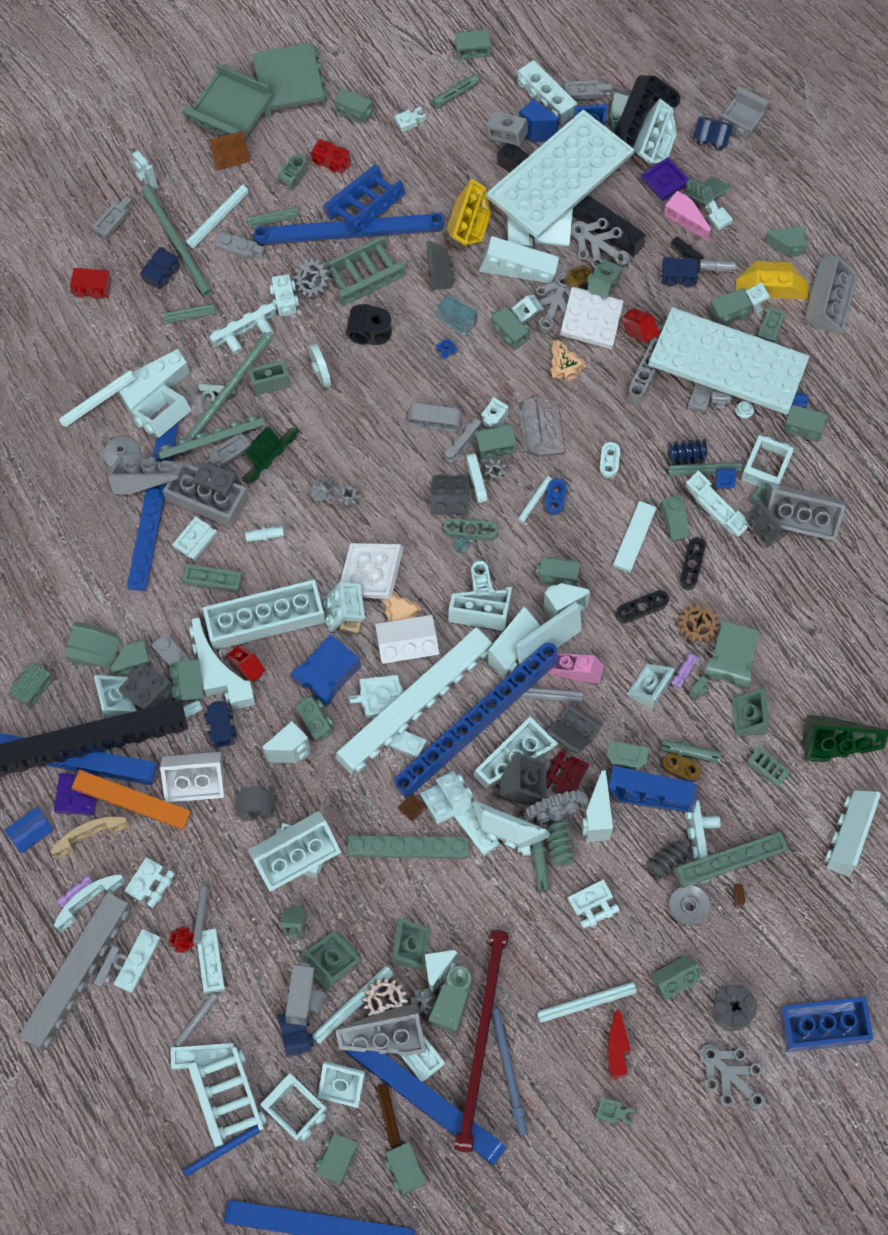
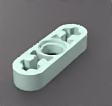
(476, 478)

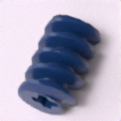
(687, 451)

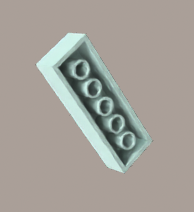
(263, 614)

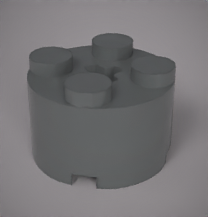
(255, 802)
(745, 1004)

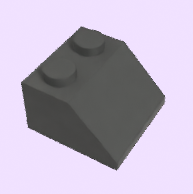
(439, 267)
(524, 780)

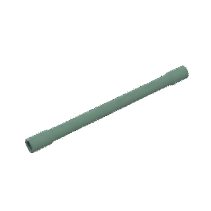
(200, 281)
(259, 347)

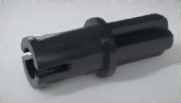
(686, 249)

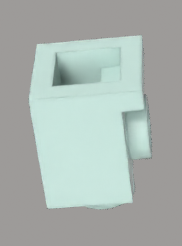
(533, 306)
(499, 411)

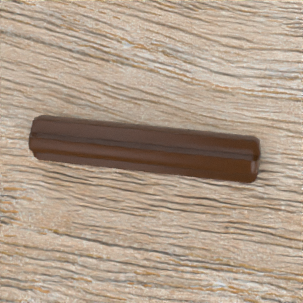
(389, 1116)

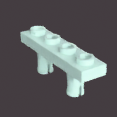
(248, 321)
(696, 832)

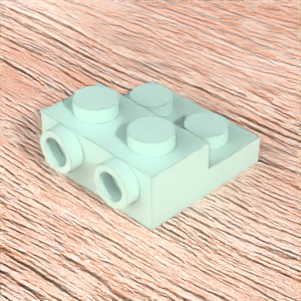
(447, 797)

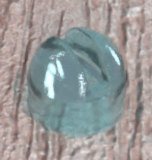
(461, 545)

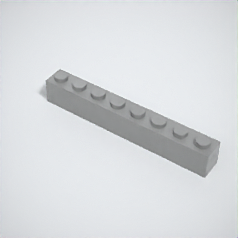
(75, 972)

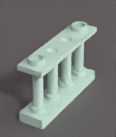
(205, 1093)

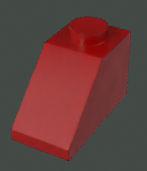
(245, 663)

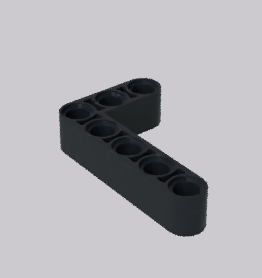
(645, 90)

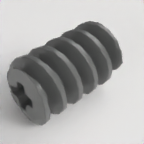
(668, 859)

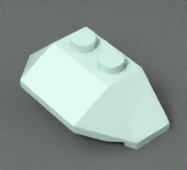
(656, 134)
(507, 827)

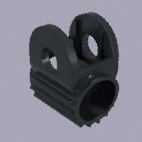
(366, 322)

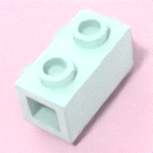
(283, 291)

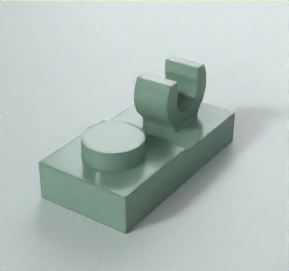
(210, 388)

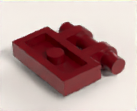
(571, 777)

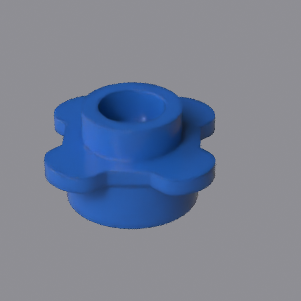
(447, 343)

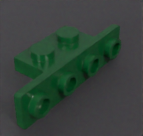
(265, 449)

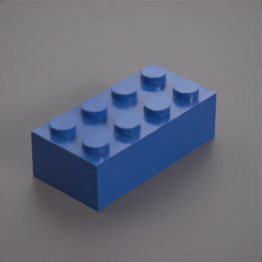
(826, 1024)

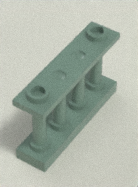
(364, 286)

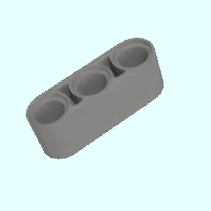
(434, 417)

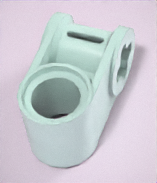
(481, 582)

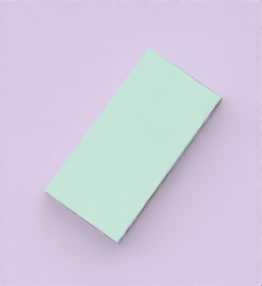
(555, 631)

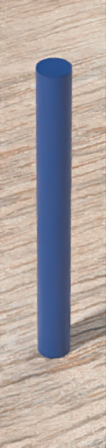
(221, 1150)

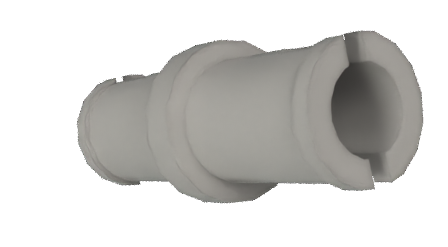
(717, 265)

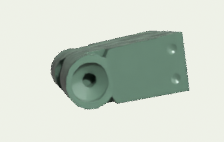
(733, 655)
(452, 1000)

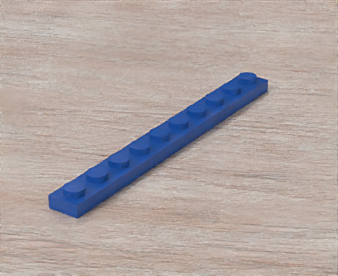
(149, 523)

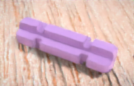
(684, 670)
(63, 900)

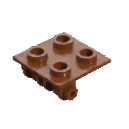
(229, 150)

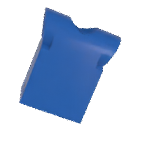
(327, 669)

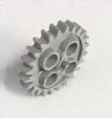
(556, 808)

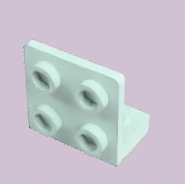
(343, 604)

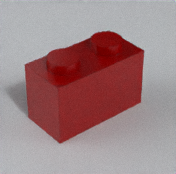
(90, 283)
(640, 325)

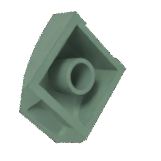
(91, 645)
(627, 755)
(331, 959)

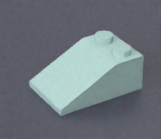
(598, 819)

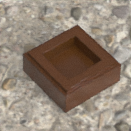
(412, 808)
(738, 894)

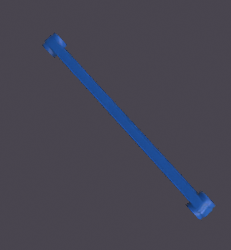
(341, 229)

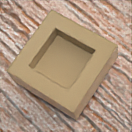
(351, 627)

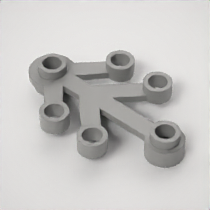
(598, 241)
(555, 300)
(730, 1073)

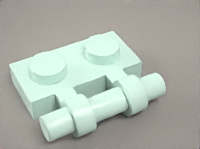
(145, 878)
(590, 898)

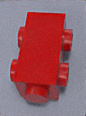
(330, 156)

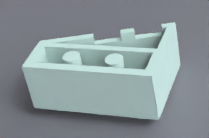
(481, 609)

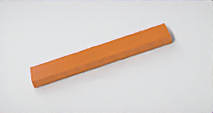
(131, 800)

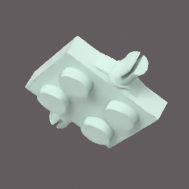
(377, 694)

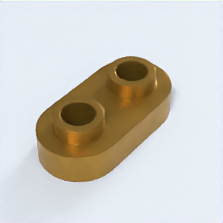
(578, 276)
(680, 770)

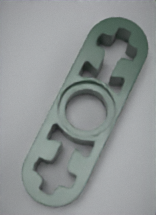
(475, 536)

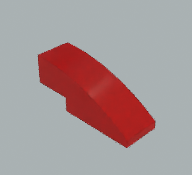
(617, 1048)

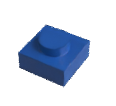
(725, 477)

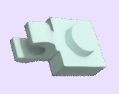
(718, 217)

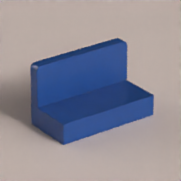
(29, 830)

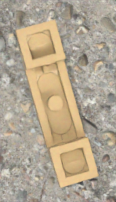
(64, 845)

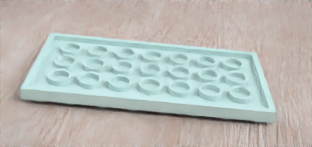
(560, 174)
(729, 360)

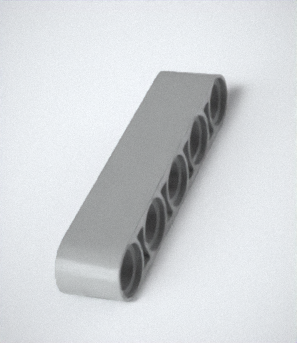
(643, 371)

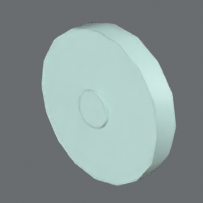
(319, 365)

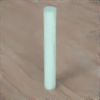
(534, 500)

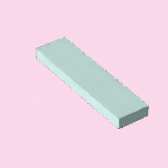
(634, 537)

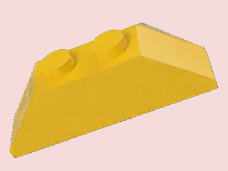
(470, 214)
(778, 278)

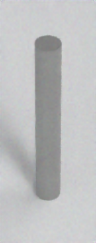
(200, 915)
(195, 1020)

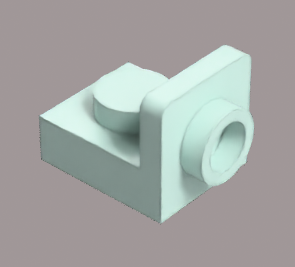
(757, 296)

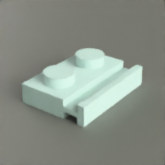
(144, 171)
(195, 539)
(424, 1064)

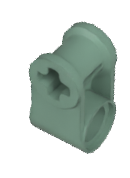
(291, 172)

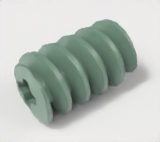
(559, 843)

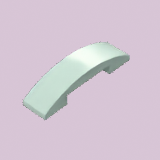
(715, 506)
(109, 884)

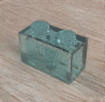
(457, 315)

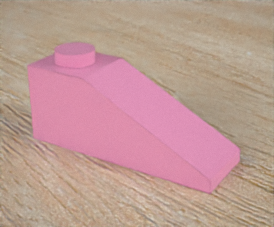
(685, 213)

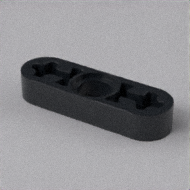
(690, 556)
(657, 606)

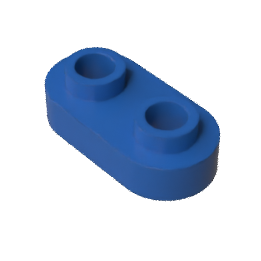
(554, 497)

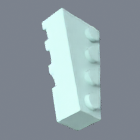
(517, 261)
(163, 371)
(526, 740)

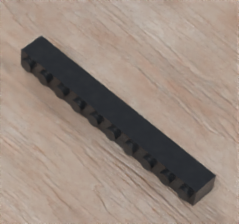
(587, 210)
(92, 737)

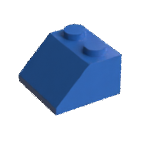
(540, 121)

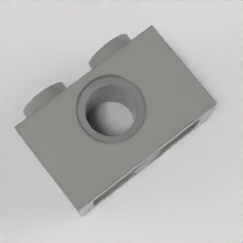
(507, 128)

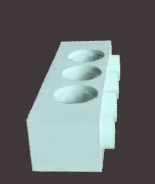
(546, 91)

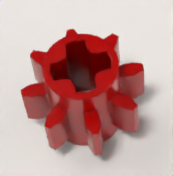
(182, 939)

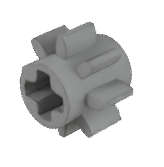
(720, 399)
(490, 467)
(321, 490)
(348, 497)
(424, 999)

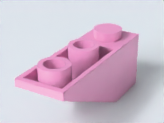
(578, 667)

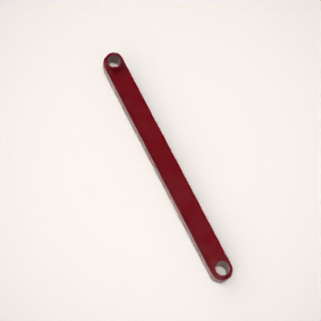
(465, 1141)

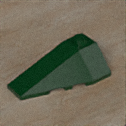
(833, 737)

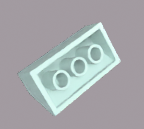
(852, 831)
(294, 851)

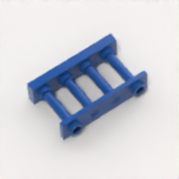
(355, 190)

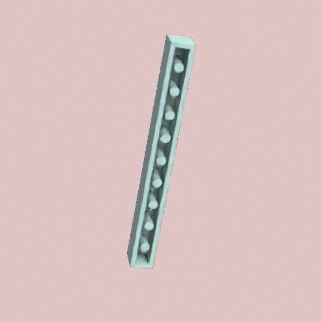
(413, 701)

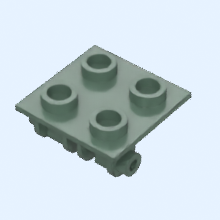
(707, 190)

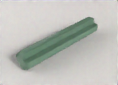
(273, 217)
(189, 313)

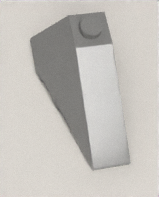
(134, 473)
(386, 1032)

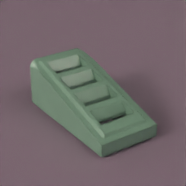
(757, 767)

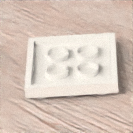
(591, 318)
(373, 568)

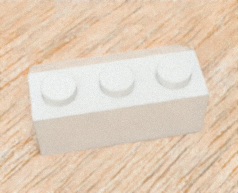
(407, 639)
(192, 777)

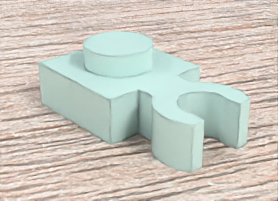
(408, 120)

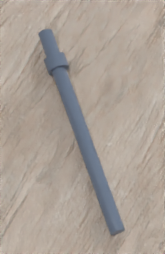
(518, 1111)

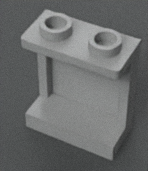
(745, 112)

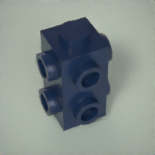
(219, 719)

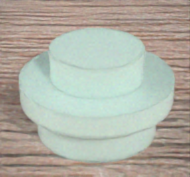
(744, 409)

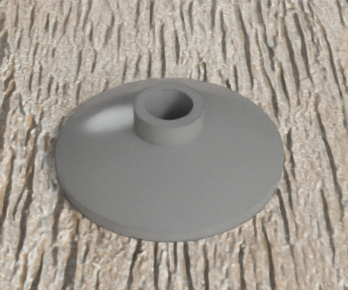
(111, 450)
(689, 895)

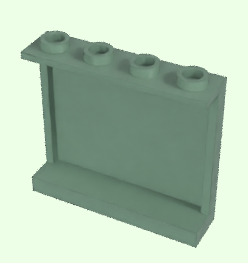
(292, 76)
(230, 103)

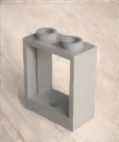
(299, 994)

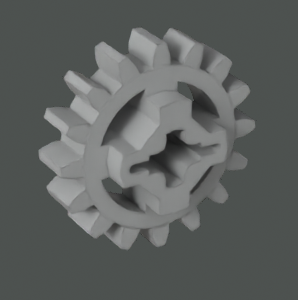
(306, 274)

